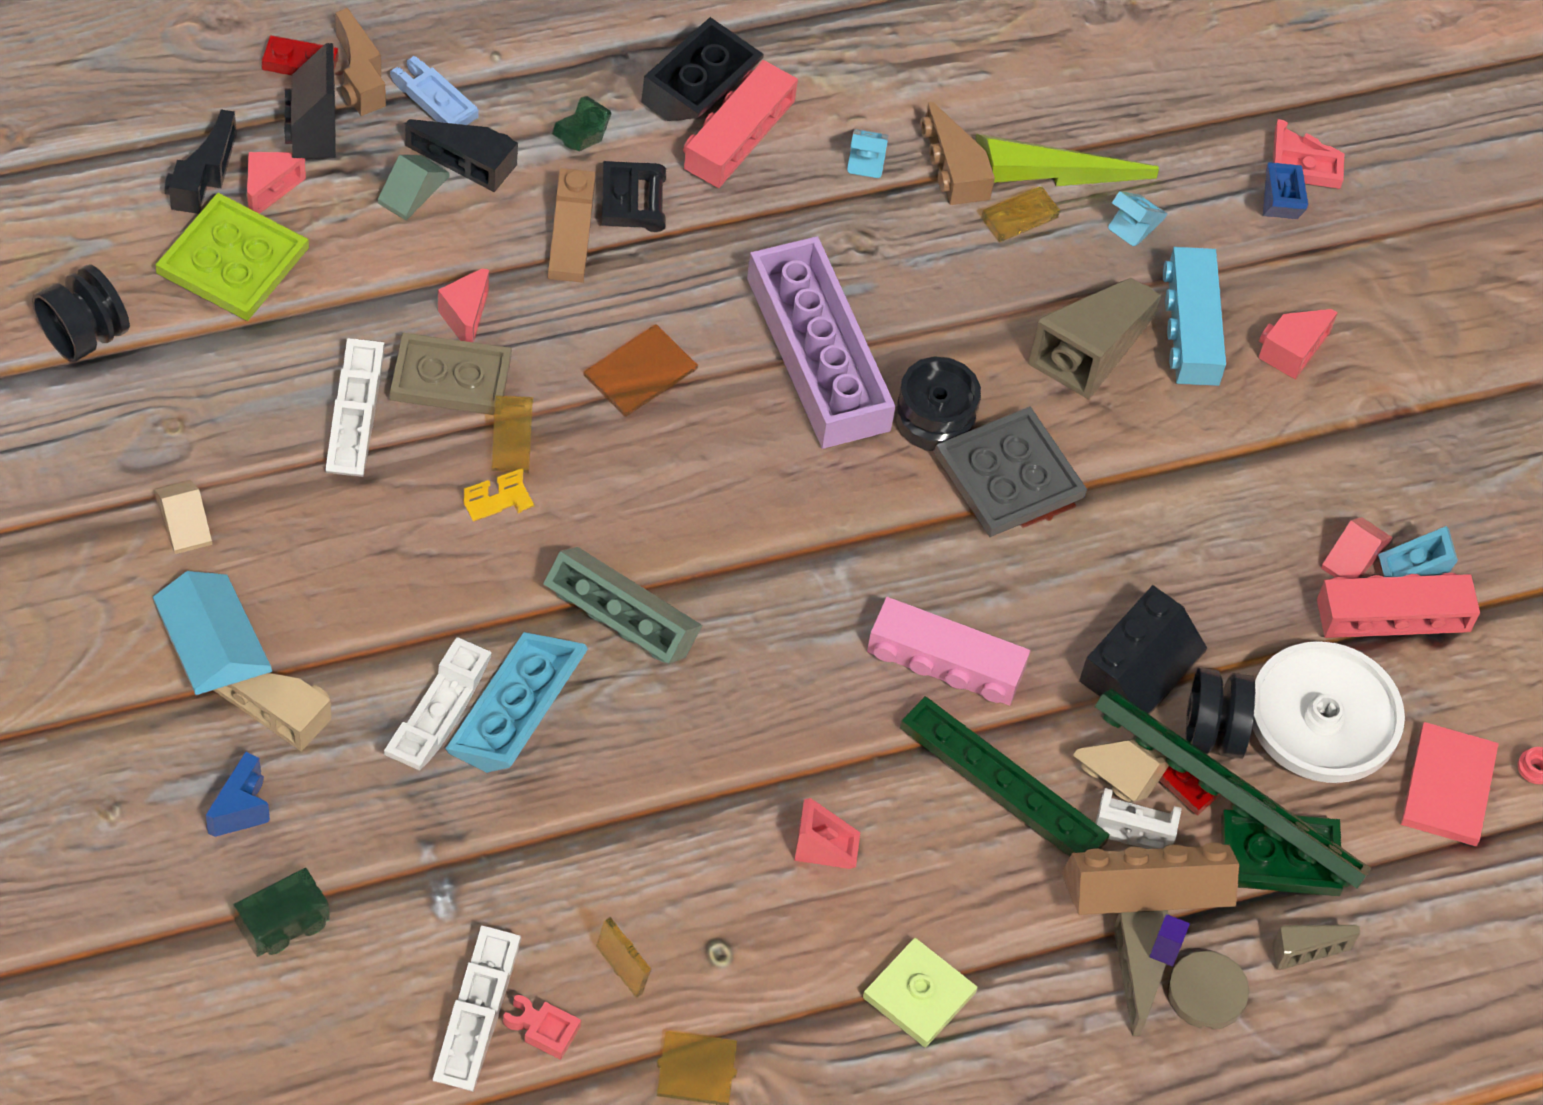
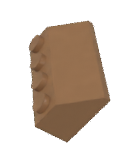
(1152, 879)

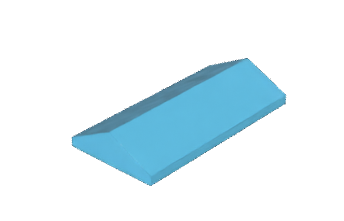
(210, 631)
(515, 701)

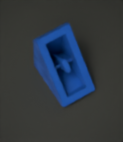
(1284, 191)

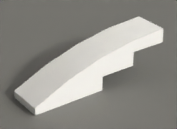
(355, 407)
(477, 1009)

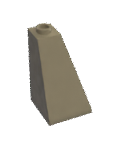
(1092, 335)

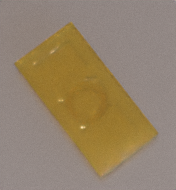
(1020, 214)
(512, 433)

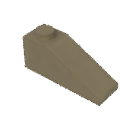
(1140, 974)

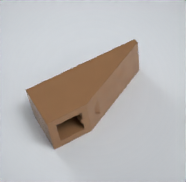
(961, 161)

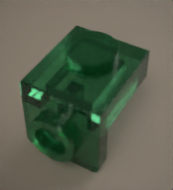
(583, 127)

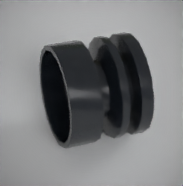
(80, 313)

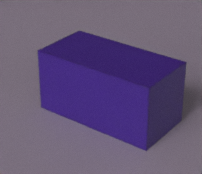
(1169, 940)

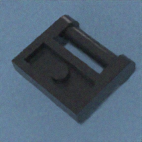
(621, 195)

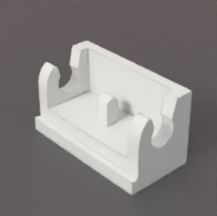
(1137, 824)

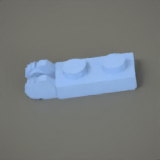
(434, 93)

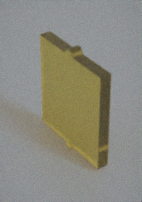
(623, 957)
(696, 1068)

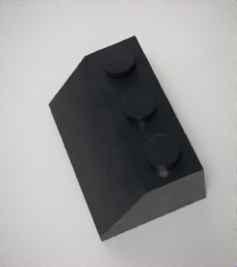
(698, 72)
(311, 107)
(1145, 652)

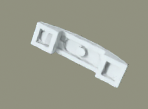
(441, 706)

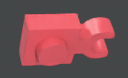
(546, 1029)

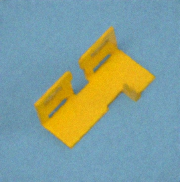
(490, 505)

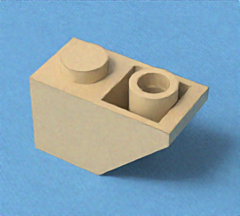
(1125, 766)

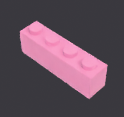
(948, 651)

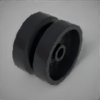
(937, 401)
(1220, 712)

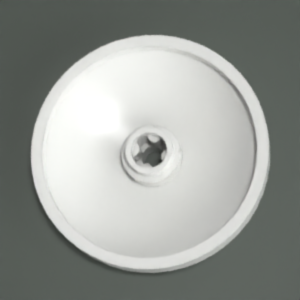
(1327, 712)

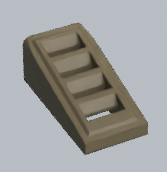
(1309, 943)

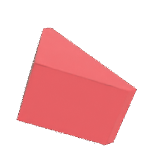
(272, 177)
(463, 303)
(1356, 549)
(825, 838)

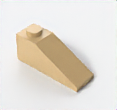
(282, 705)

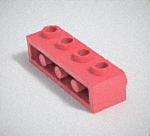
(739, 123)
(1398, 605)

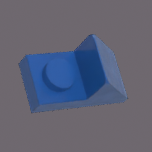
(236, 803)

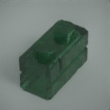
(282, 913)

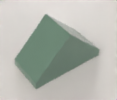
(411, 184)

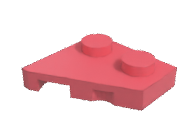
(1320, 163)

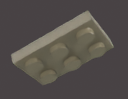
(450, 373)

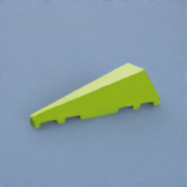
(1029, 161)

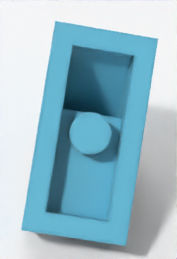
(867, 153)
(1135, 217)
(1425, 556)

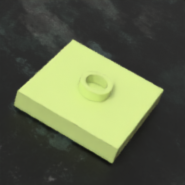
(920, 992)

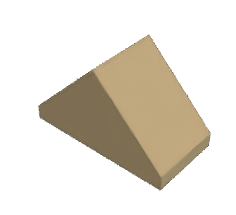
(184, 516)

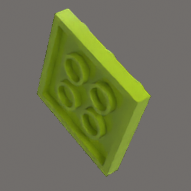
(232, 256)

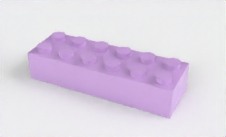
(820, 342)

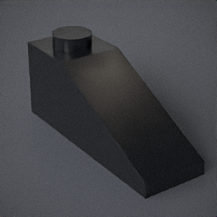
(465, 149)

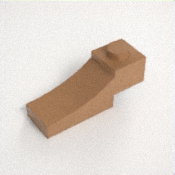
(363, 79)
(571, 225)

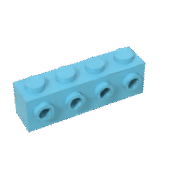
(1195, 316)

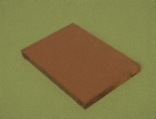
(640, 370)

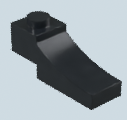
(203, 168)

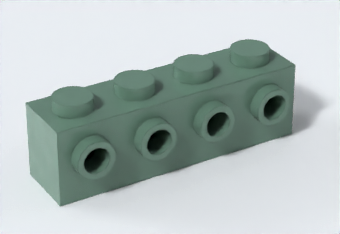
(622, 605)

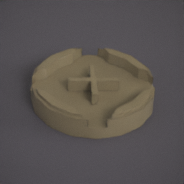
(1208, 990)

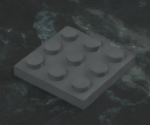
(1010, 471)

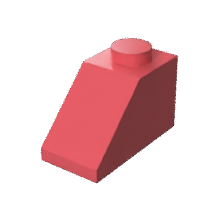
(1295, 339)

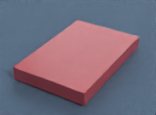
(1449, 784)

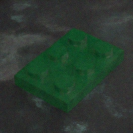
(1275, 863)

